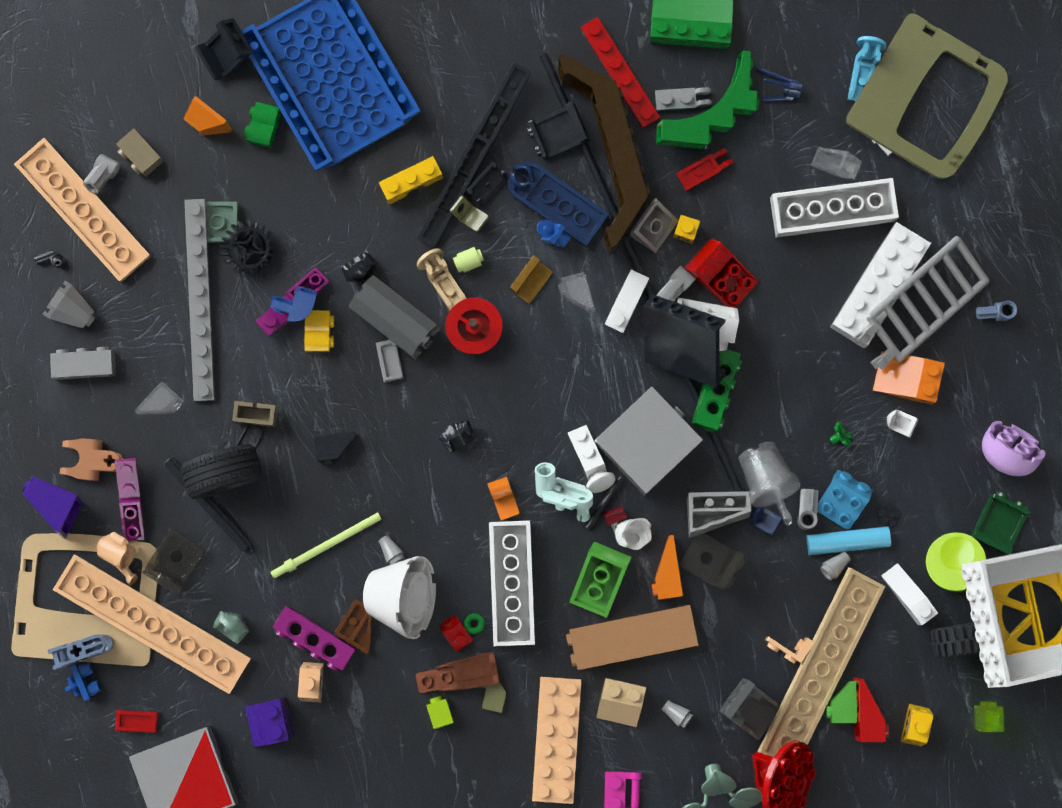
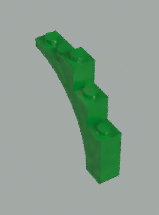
(694, 131)

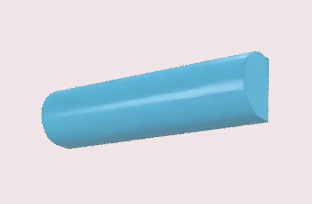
(848, 540)

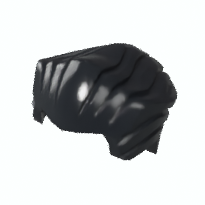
(359, 268)
(457, 435)

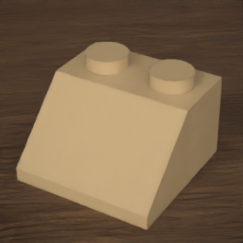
(621, 702)

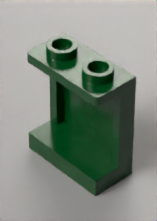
(1000, 523)

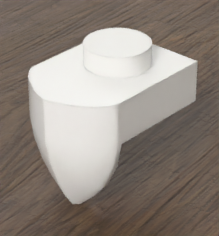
(901, 422)

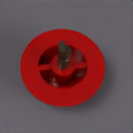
(473, 325)

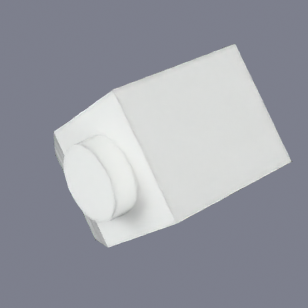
(626, 301)
(909, 595)

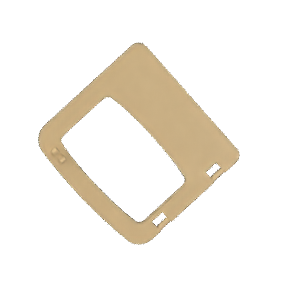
(55, 628)

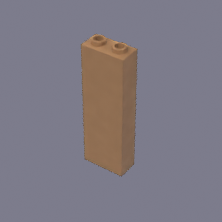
(632, 637)

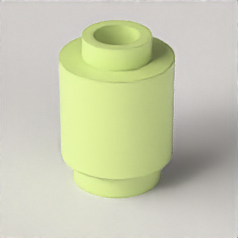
(468, 260)

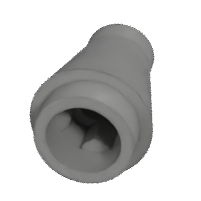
(391, 551)
(835, 565)
(678, 714)

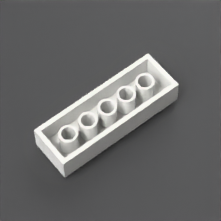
(834, 207)
(885, 273)
(511, 583)

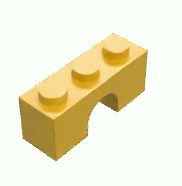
(418, 175)

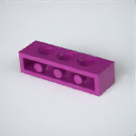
(343, 650)

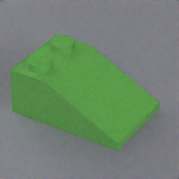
(600, 579)

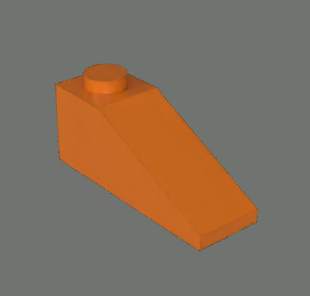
(667, 577)

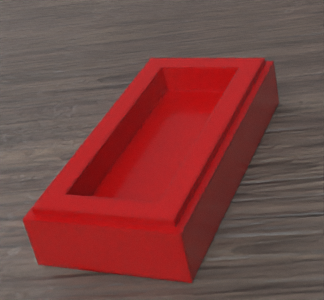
(136, 721)

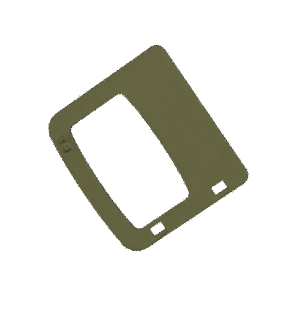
(898, 77)

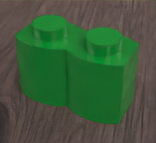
(262, 125)

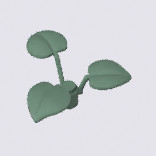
(719, 783)

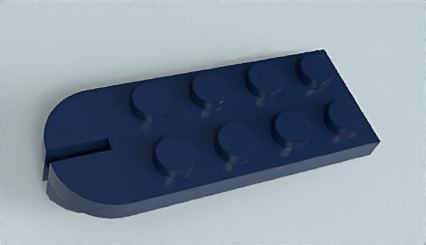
(556, 201)

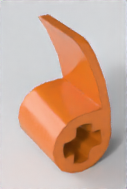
(503, 498)

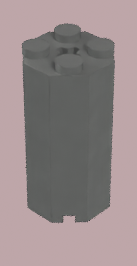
(394, 317)

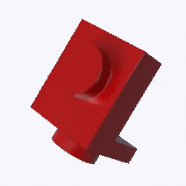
(455, 633)

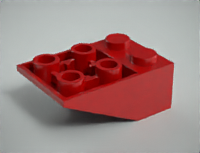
(721, 273)

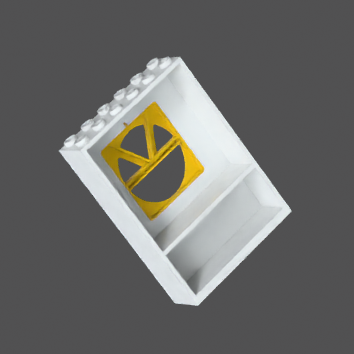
(988, 584)

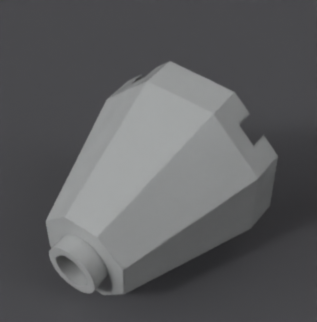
(70, 307)

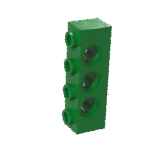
(702, 417)

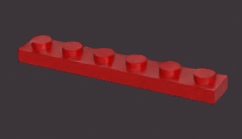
(620, 72)

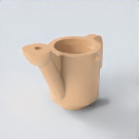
(119, 553)

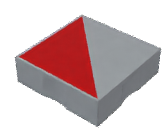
(184, 773)

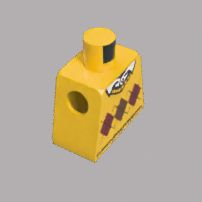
(917, 725)

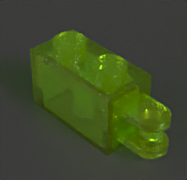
(989, 717)

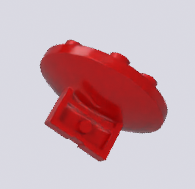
(785, 776)

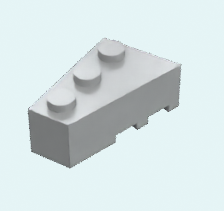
(715, 510)

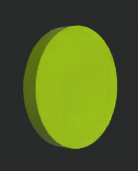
(946, 559)

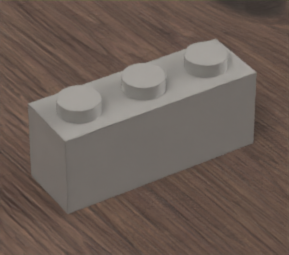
(82, 363)

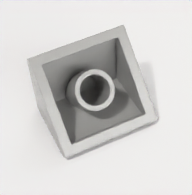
(654, 226)

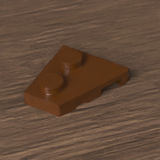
(356, 627)

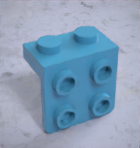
(844, 499)

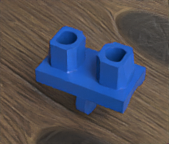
(552, 233)
(86, 690)

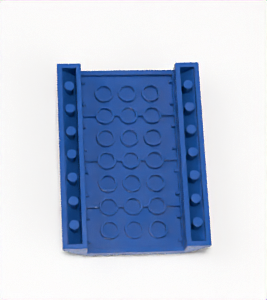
(330, 78)

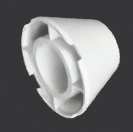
(402, 596)

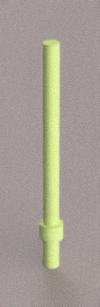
(290, 565)

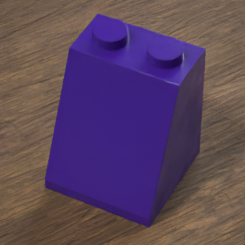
(53, 503)
(269, 722)

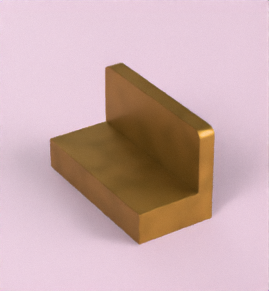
(531, 280)

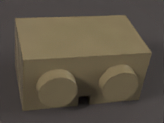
(139, 152)
(248, 414)

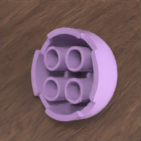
(1003, 457)

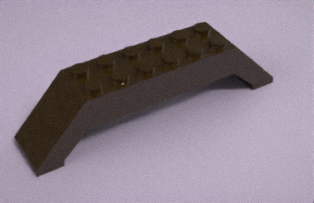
(617, 143)

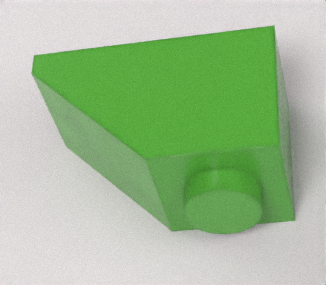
(843, 705)

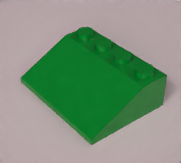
(692, 23)

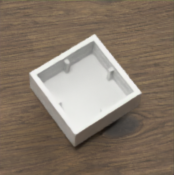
(729, 329)

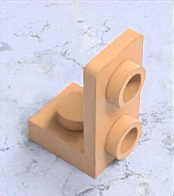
(801, 648)

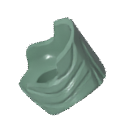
(231, 626)

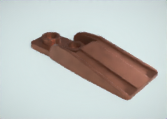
(460, 674)

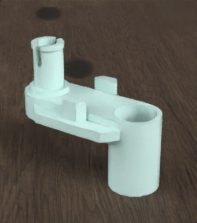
(562, 492)

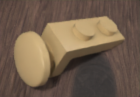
(440, 277)

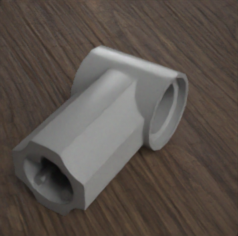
(102, 170)
(678, 283)
(808, 507)

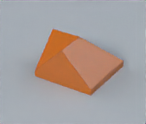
(206, 119)

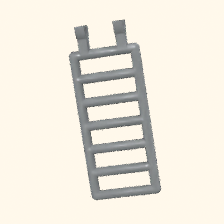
(875, 327)

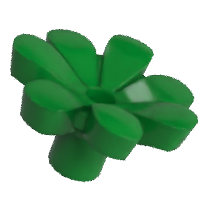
(841, 435)

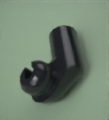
(49, 256)

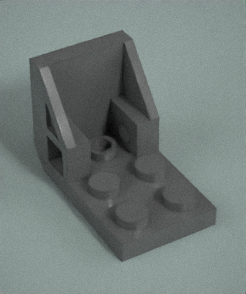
(750, 708)

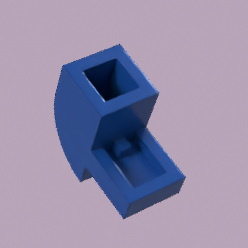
(299, 307)

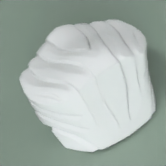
(633, 533)

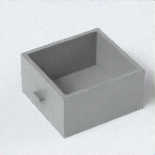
(648, 440)

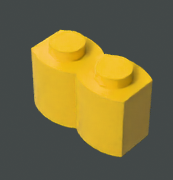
(318, 331)

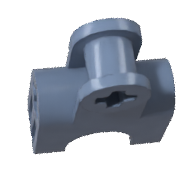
(91, 647)

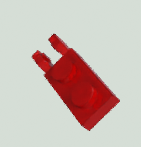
(702, 170)

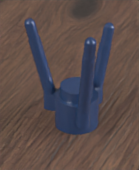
(791, 87)

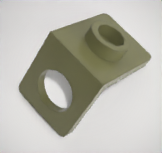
(469, 215)

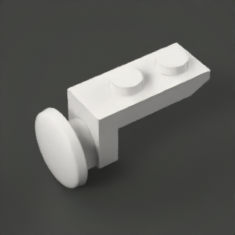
(591, 460)

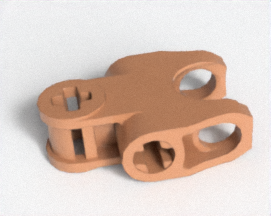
(91, 459)

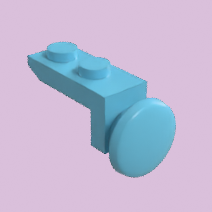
(865, 64)

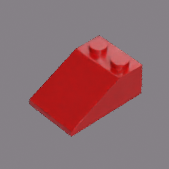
(870, 722)

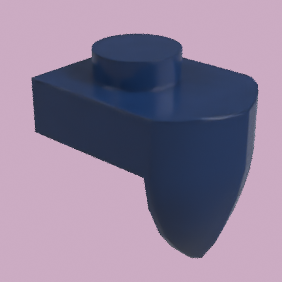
(766, 521)

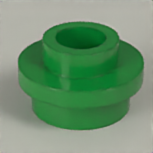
(469, 618)

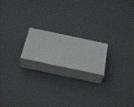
(389, 361)

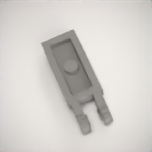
(681, 99)

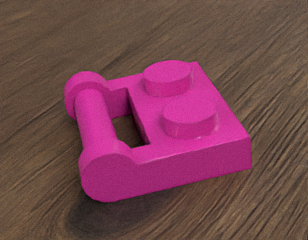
(615, 789)

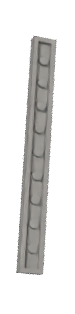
(199, 300)

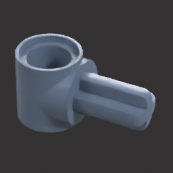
(996, 311)

